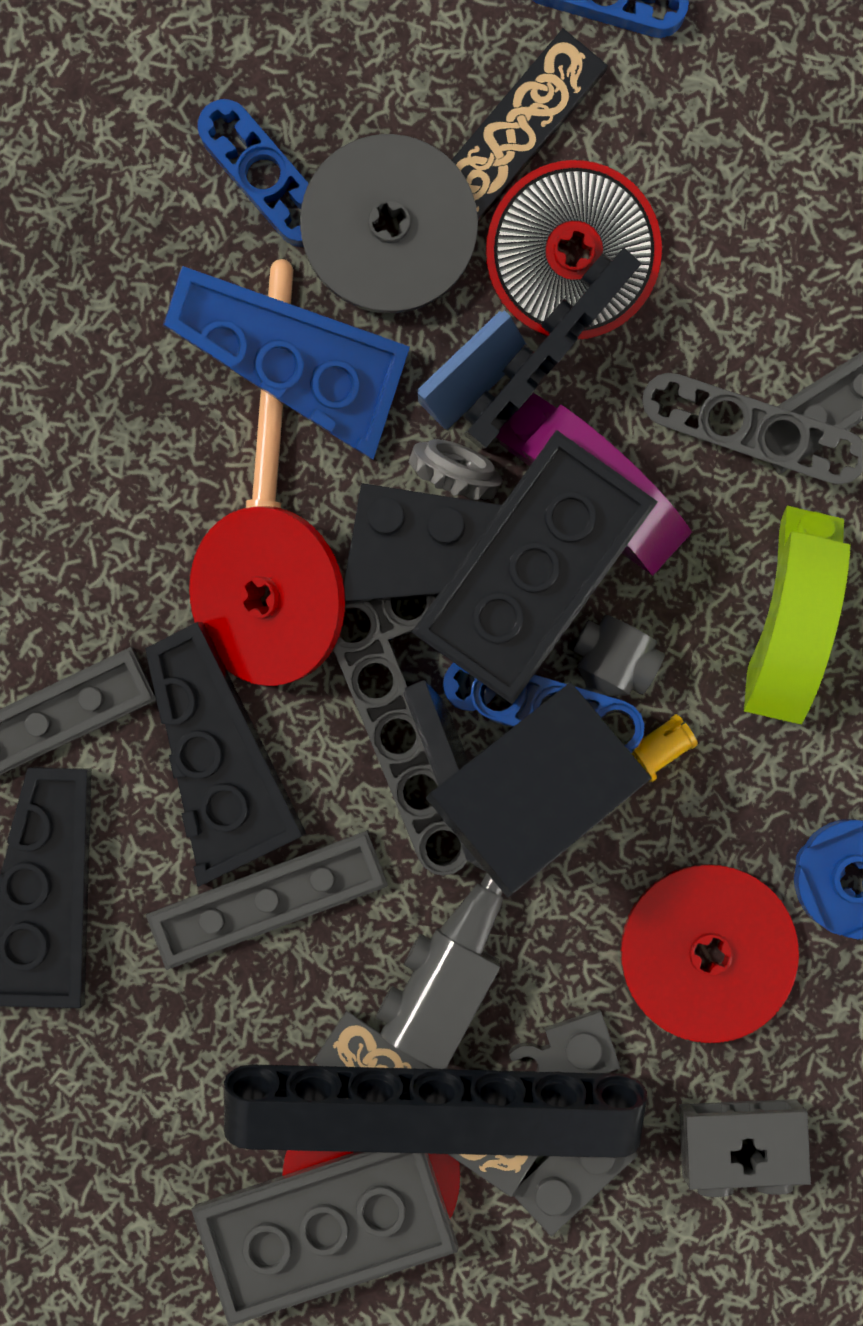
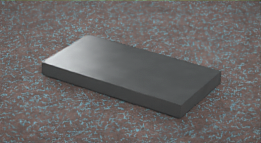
(322, 1230)

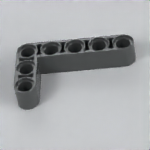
(375, 713)

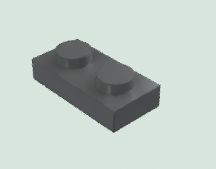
(564, 1185)

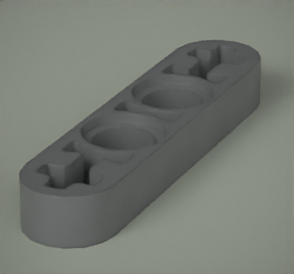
(752, 434)

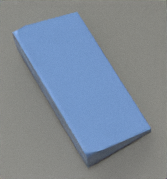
(471, 370)

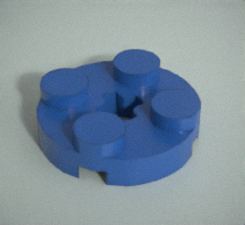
(818, 877)

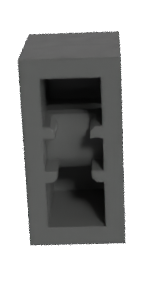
(717, 1129)

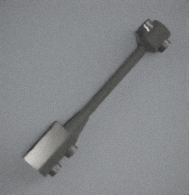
(447, 972)

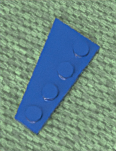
(303, 359)

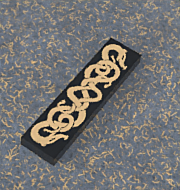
(527, 118)

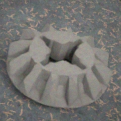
(455, 469)

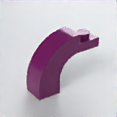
(532, 428)

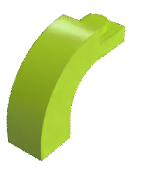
(800, 617)

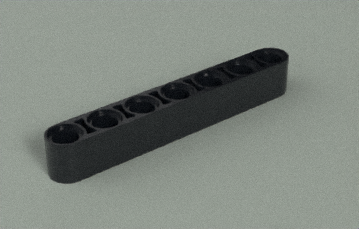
(433, 1111)

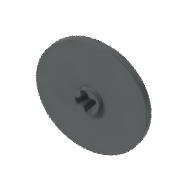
(405, 180)

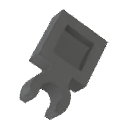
(574, 1046)

